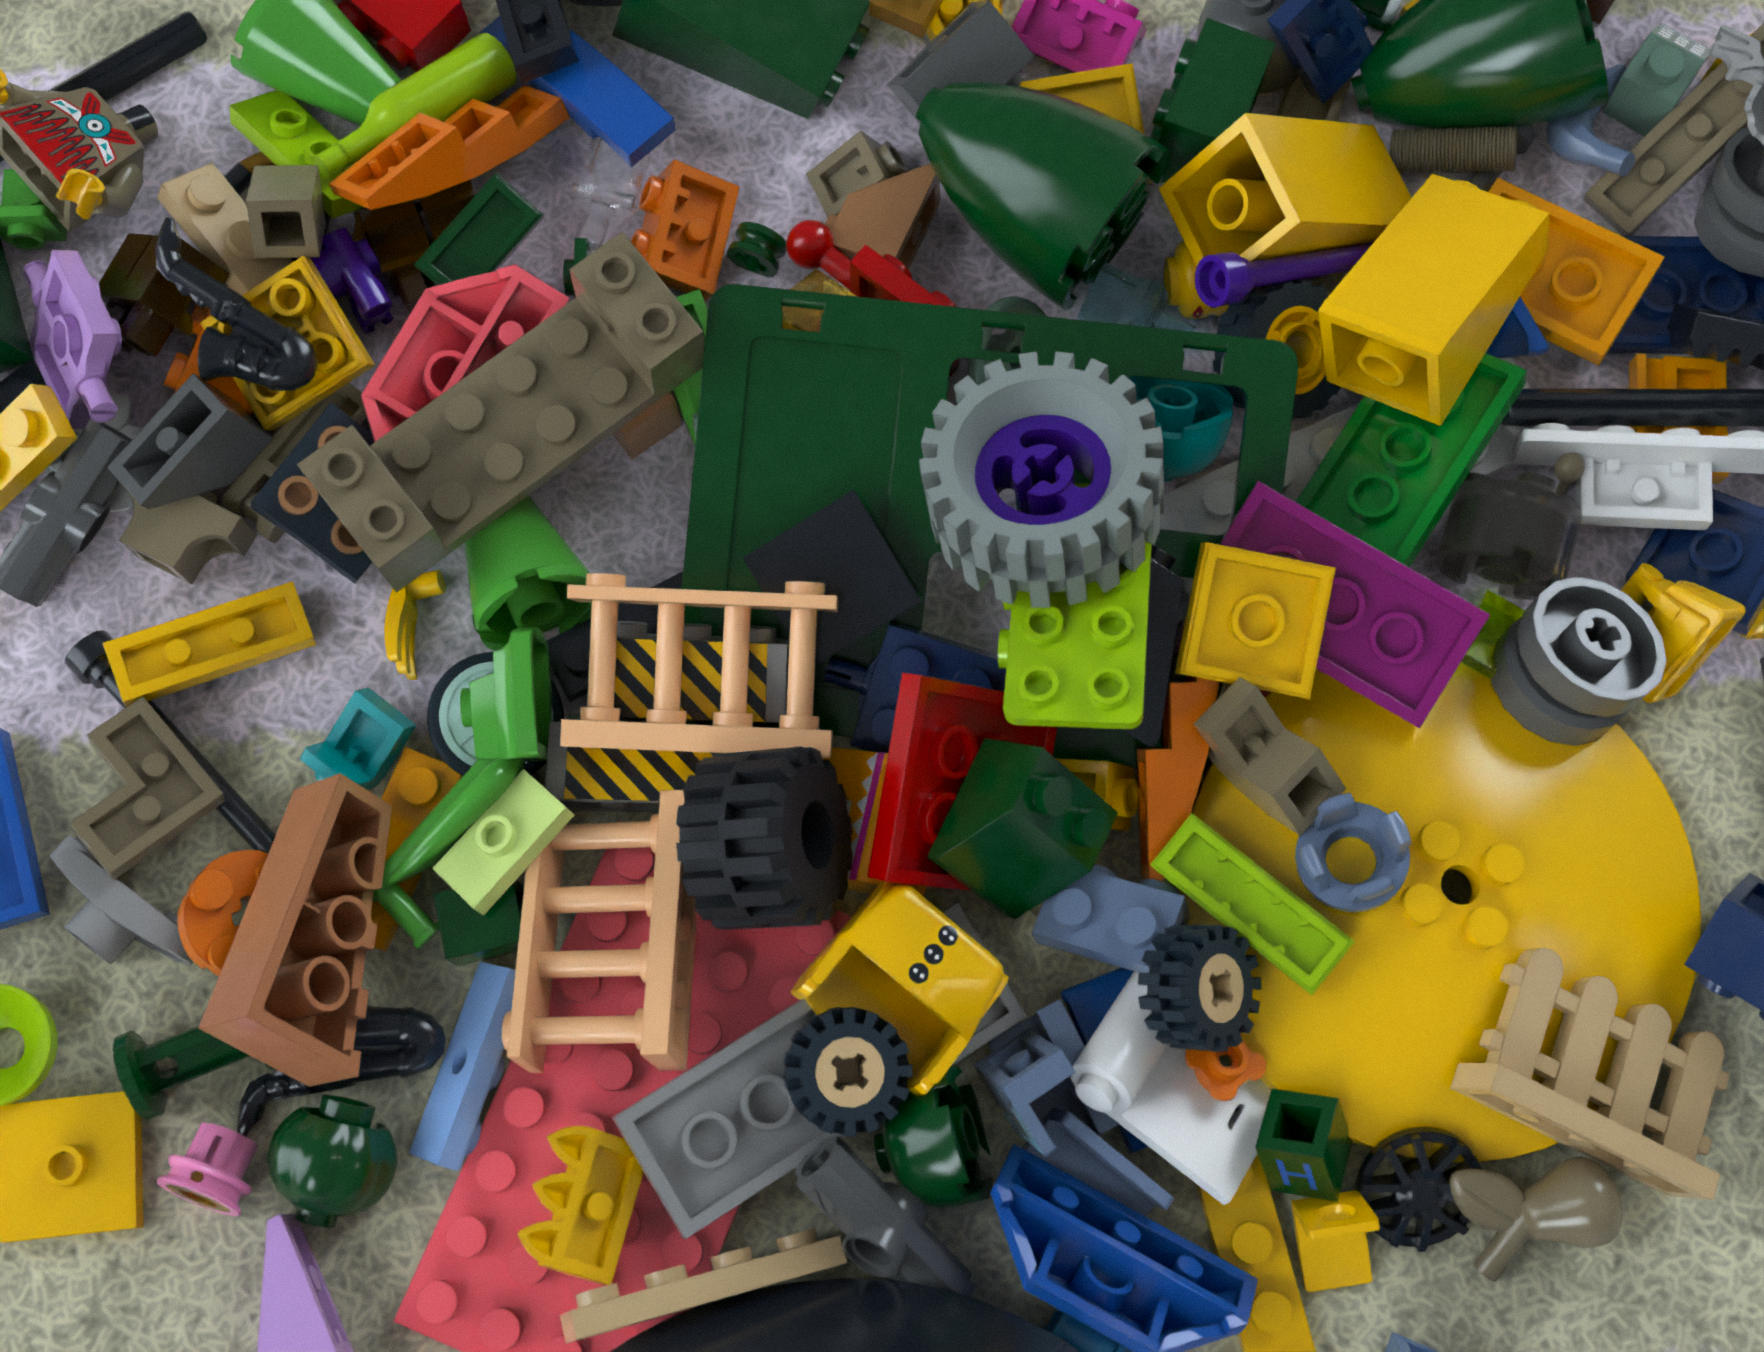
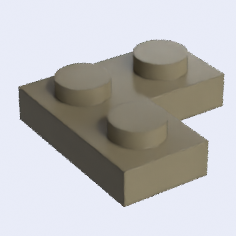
(160, 793)

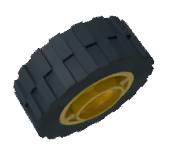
(1291, 316)

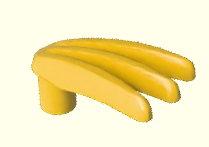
(402, 619)

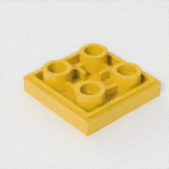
(303, 300)

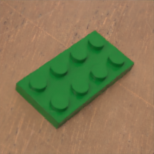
(1399, 473)

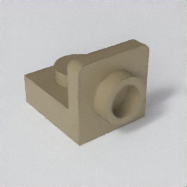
(853, 167)

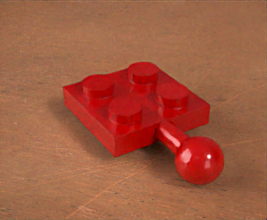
(866, 275)

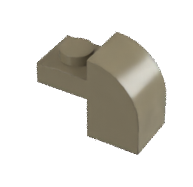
(1265, 759)

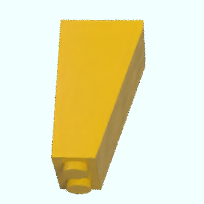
(1285, 189)
(1431, 296)

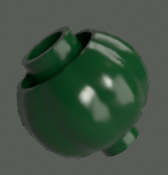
(332, 1160)

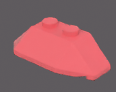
(451, 336)

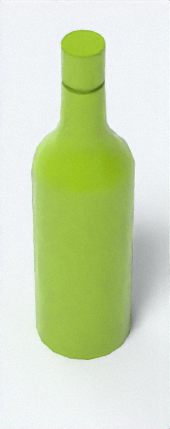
(473, 70)

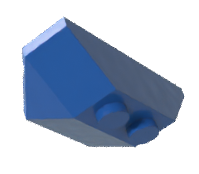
(1114, 1263)

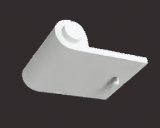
(1163, 1103)

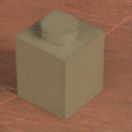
(286, 211)

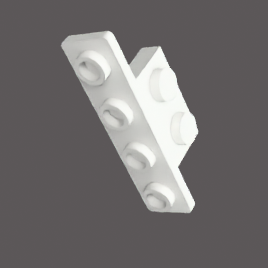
(1644, 476)

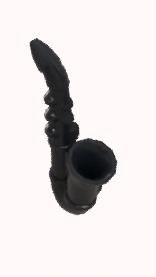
(258, 346)
(390, 1045)

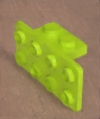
(1080, 659)

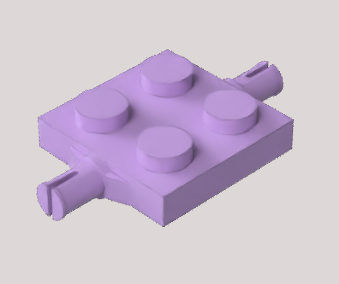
(73, 336)

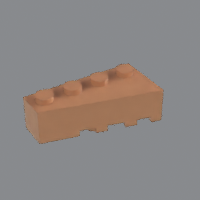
(302, 944)

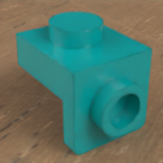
(361, 741)

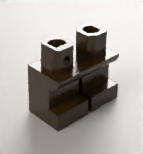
(402, 238)
(144, 299)

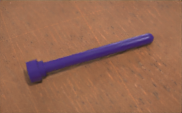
(1228, 277)

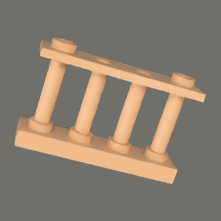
(666, 724)
(662, 963)

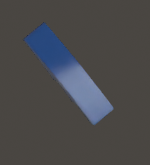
(603, 100)

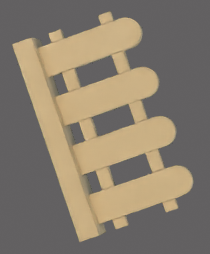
(1560, 1103)

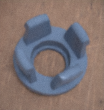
(1384, 834)

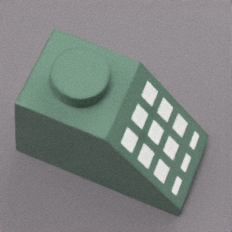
(1656, 79)

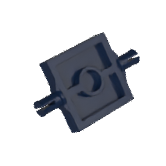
(910, 652)

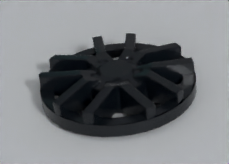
(1417, 1186)

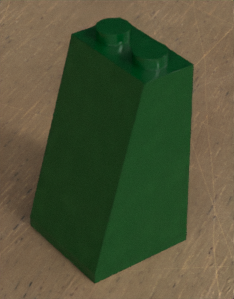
(761, 47)

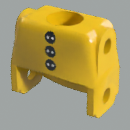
(910, 970)

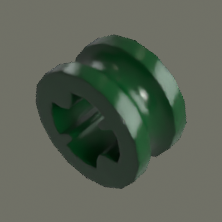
(757, 249)

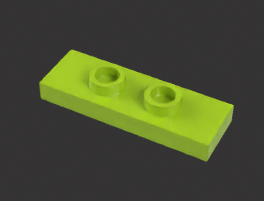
(289, 137)
(1252, 903)

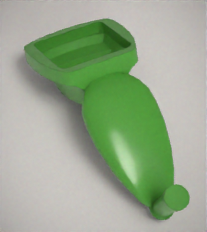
(510, 727)

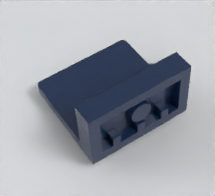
(1322, 42)

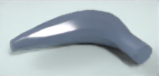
(1576, 142)

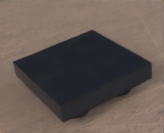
(852, 559)

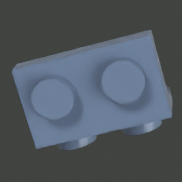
(1110, 918)

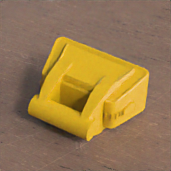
(1689, 621)

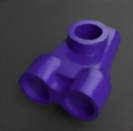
(350, 271)

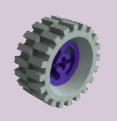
(1028, 436)

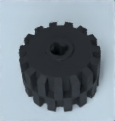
(765, 838)

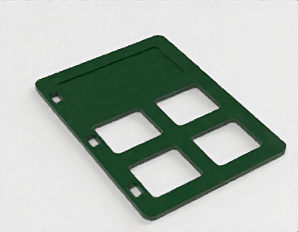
(845, 408)

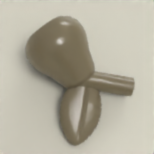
(1567, 1205)

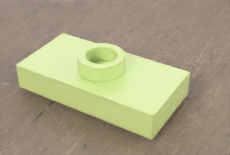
(503, 842)

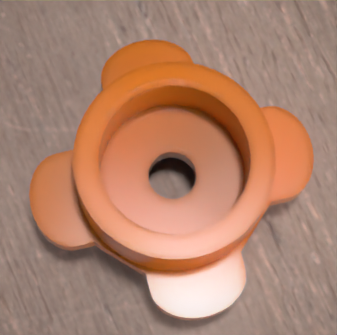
(1221, 1080)

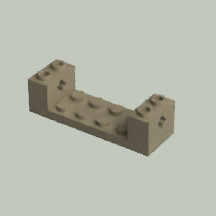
(512, 418)

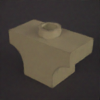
(186, 534)

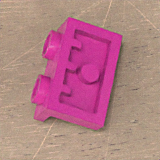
(1079, 32)

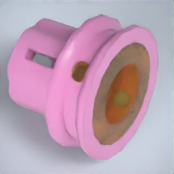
(212, 1170)

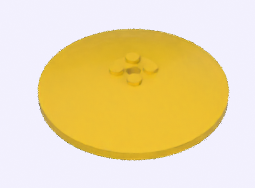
(1558, 855)

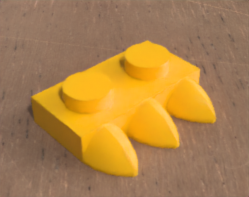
(587, 1204)

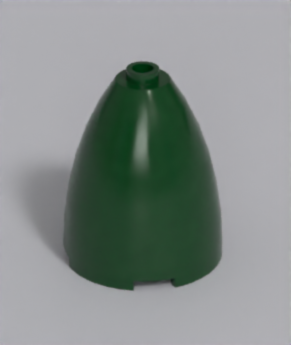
(1484, 65)
(1040, 178)

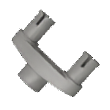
(114, 911)

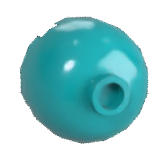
(1191, 419)

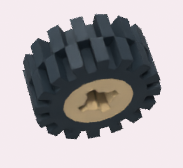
(1199, 987)
(829, 1054)

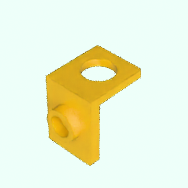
(1334, 1240)

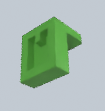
(24, 217)

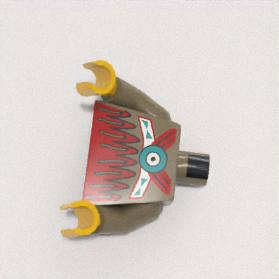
(74, 150)

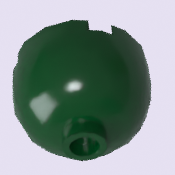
(936, 1145)

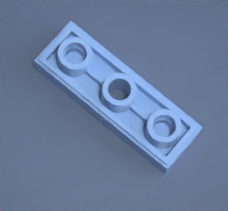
(468, 1071)

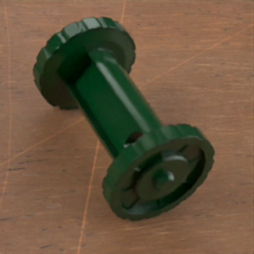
(145, 1083)

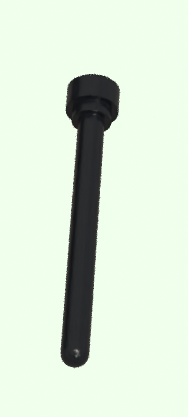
(90, 665)

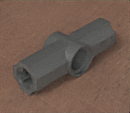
(62, 515)
(879, 1220)

